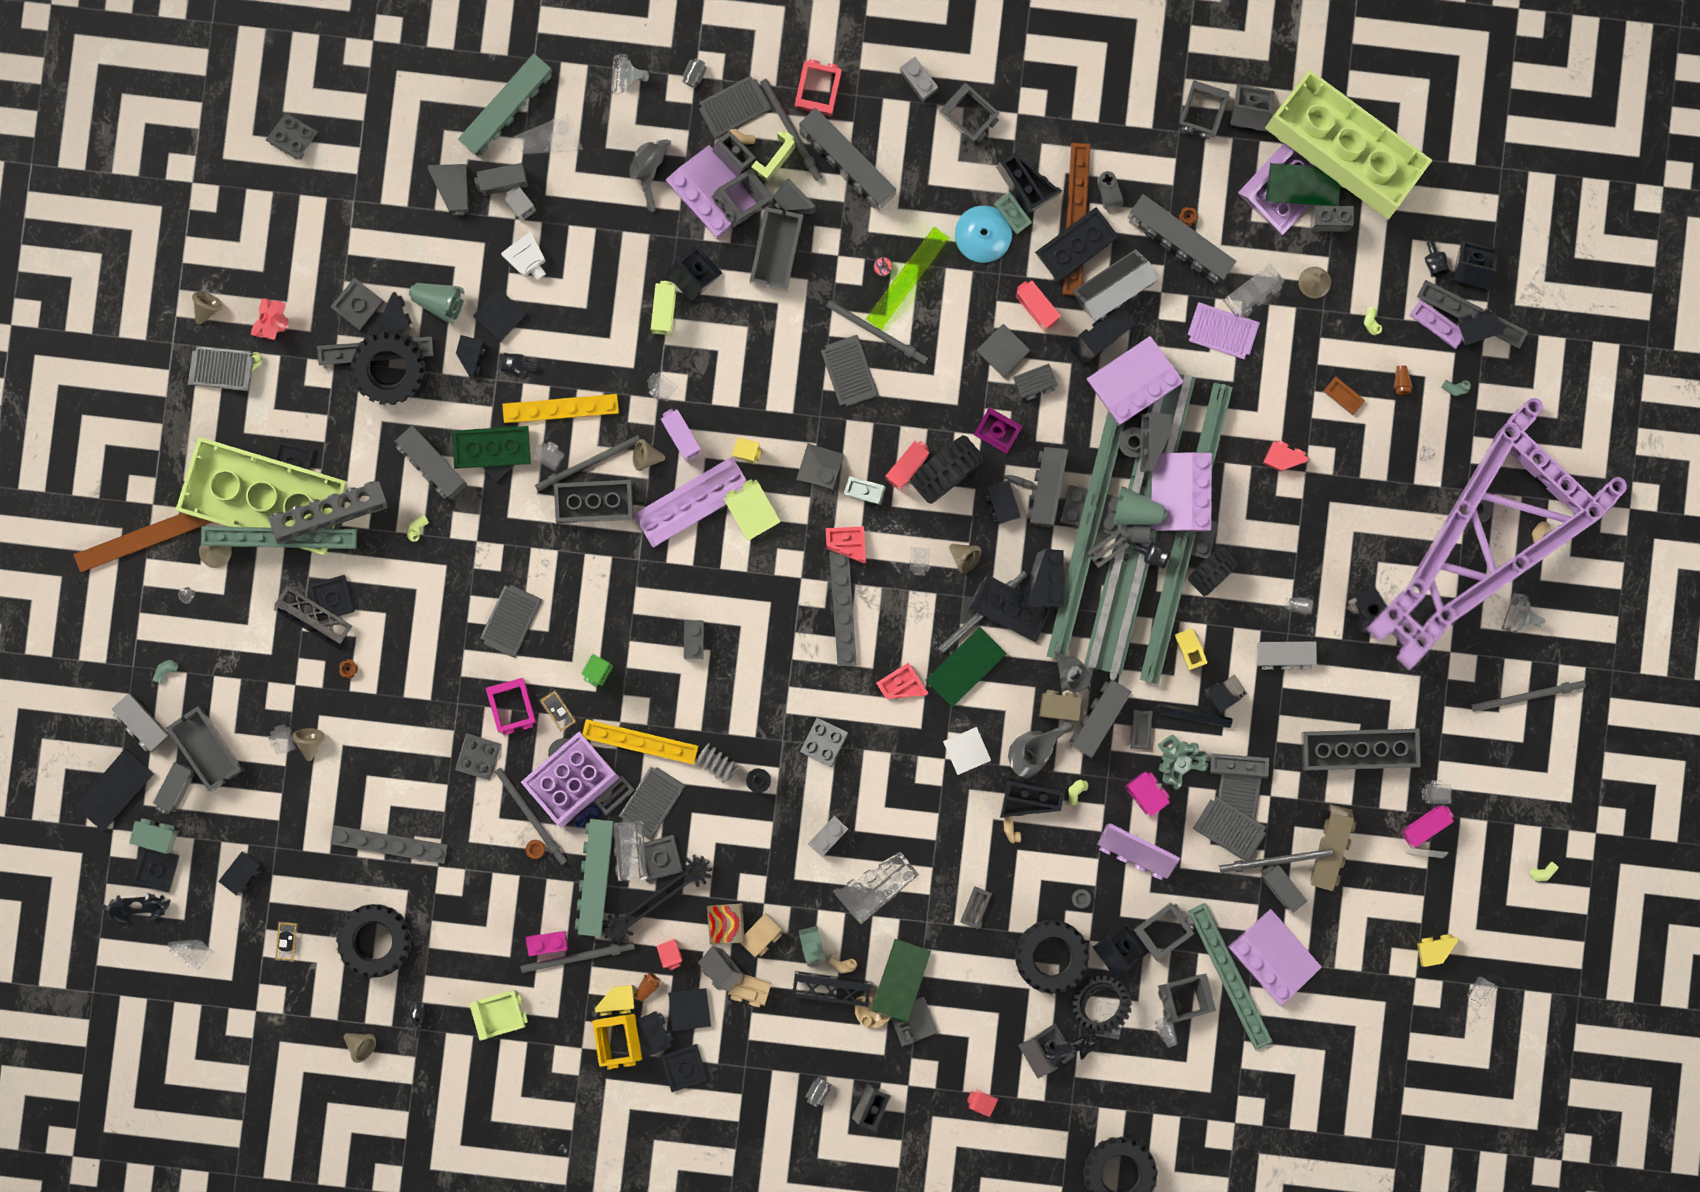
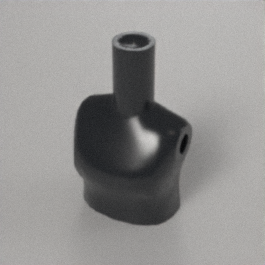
(1436, 261)
(516, 364)
(1154, 554)
(418, 1011)

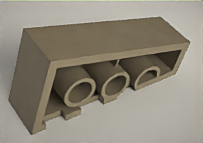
(1337, 837)

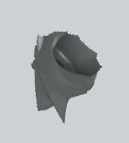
(1073, 673)

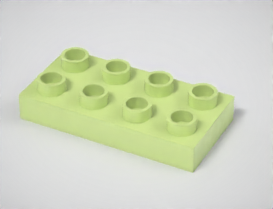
(1348, 144)
(248, 488)

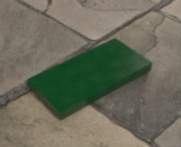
(1301, 185)
(491, 447)
(966, 666)
(900, 981)

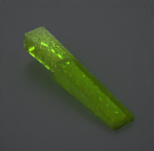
(908, 277)

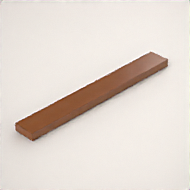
(1077, 202)
(137, 540)

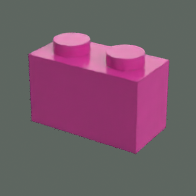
(547, 943)

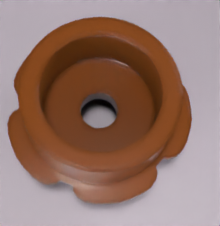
(1188, 211)
(343, 668)

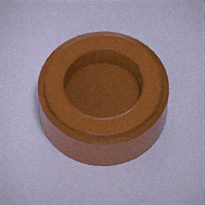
(535, 849)

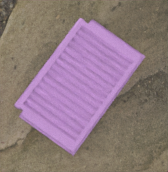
(1222, 331)

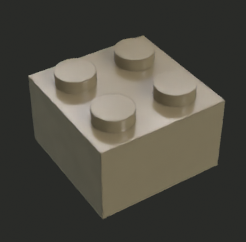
(1060, 707)

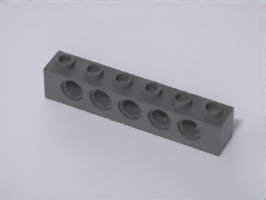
(338, 515)

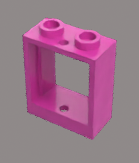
(525, 724)
(1427, 826)

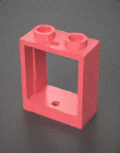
(809, 105)
(1037, 305)
(907, 465)

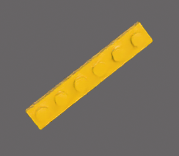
(560, 408)
(640, 741)

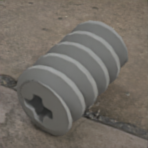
(717, 764)

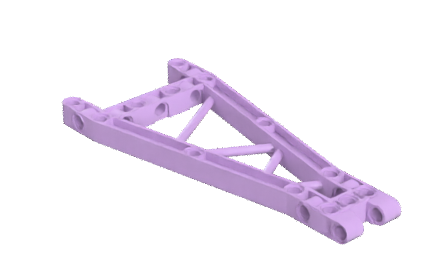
(1546, 471)

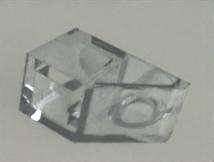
(192, 951)

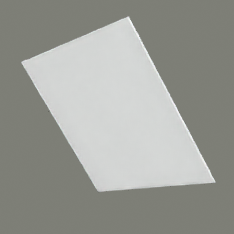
(967, 751)
(1429, 853)

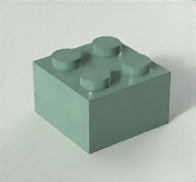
(152, 836)

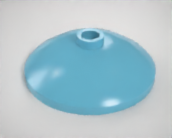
(980, 247)

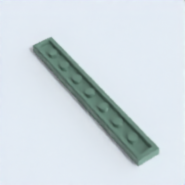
(265, 538)
(1230, 976)

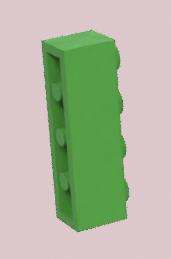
(596, 671)

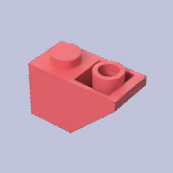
(1283, 458)
(670, 954)
(981, 1102)

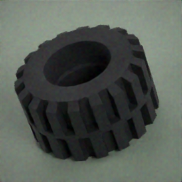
(1212, 571)

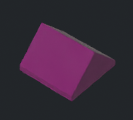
(998, 430)

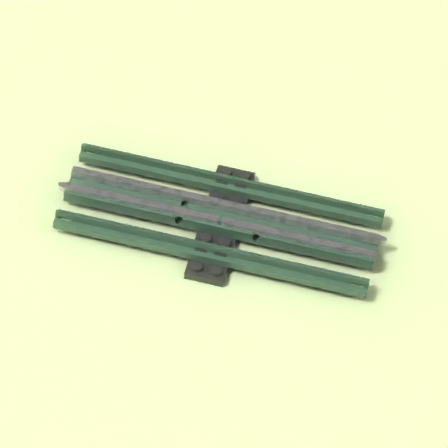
(1094, 512)

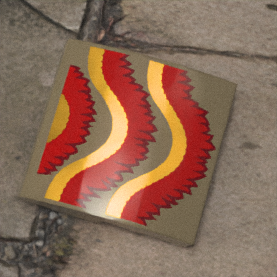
(725, 924)

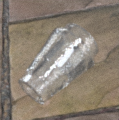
(1300, 605)
(1166, 1032)

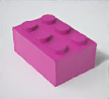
(1147, 794)

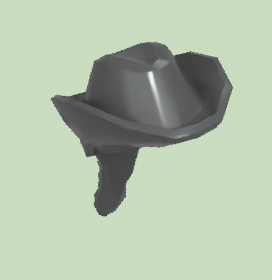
(644, 165)
(1032, 750)

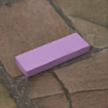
(1436, 323)

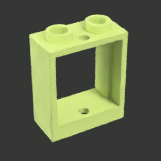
(663, 308)

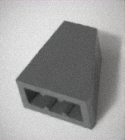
(453, 186)

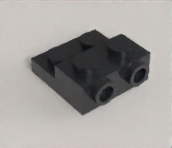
(652, 1034)

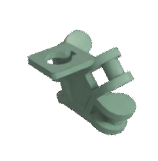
(1180, 760)

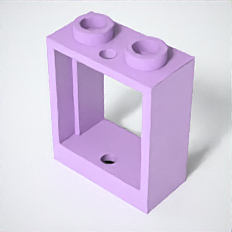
(680, 434)

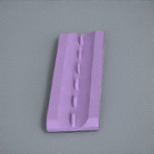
(689, 502)

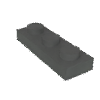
(1239, 765)

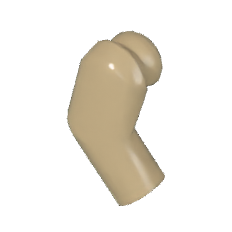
(744, 139)
(1540, 530)
(1009, 830)
(844, 966)

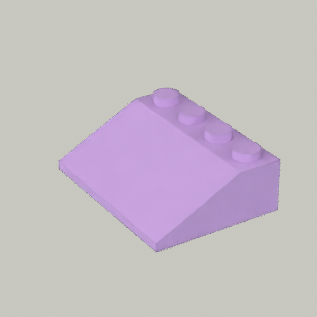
(699, 180)
(1277, 214)
(1135, 381)
(1184, 488)
(570, 780)
(1137, 851)
(1274, 957)

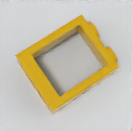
(603, 1044)

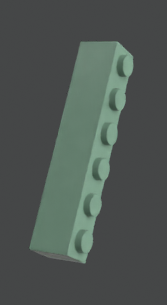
(505, 105)
(595, 877)

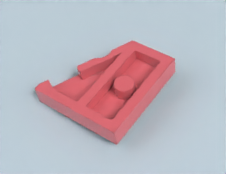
(847, 542)
(902, 684)

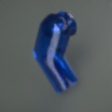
(584, 815)

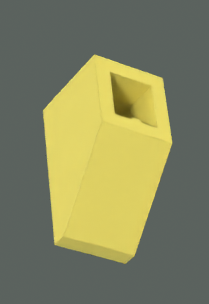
(747, 450)
(1190, 649)
(1436, 951)
(618, 998)

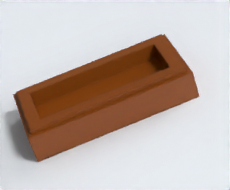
(1344, 396)

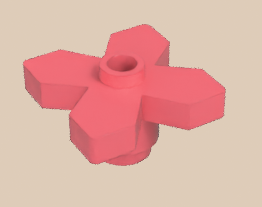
(270, 319)

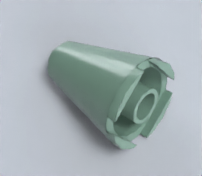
(438, 299)
(1137, 509)

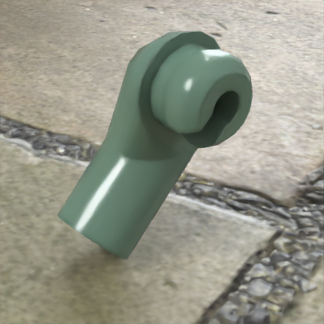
(1457, 389)
(163, 668)

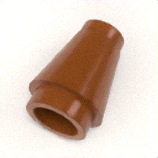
(1402, 381)
(647, 986)

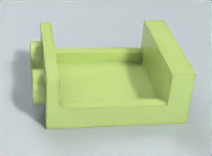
(766, 173)
(751, 509)
(498, 1014)

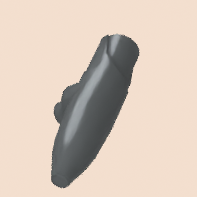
(1019, 480)

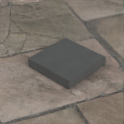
(357, 304)
(1003, 350)
(662, 858)

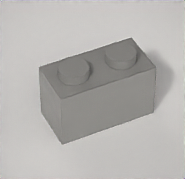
(918, 79)
(519, 203)
(828, 836)

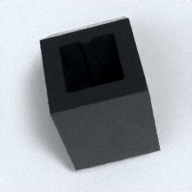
(394, 315)
(469, 353)

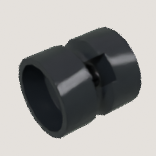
(758, 780)

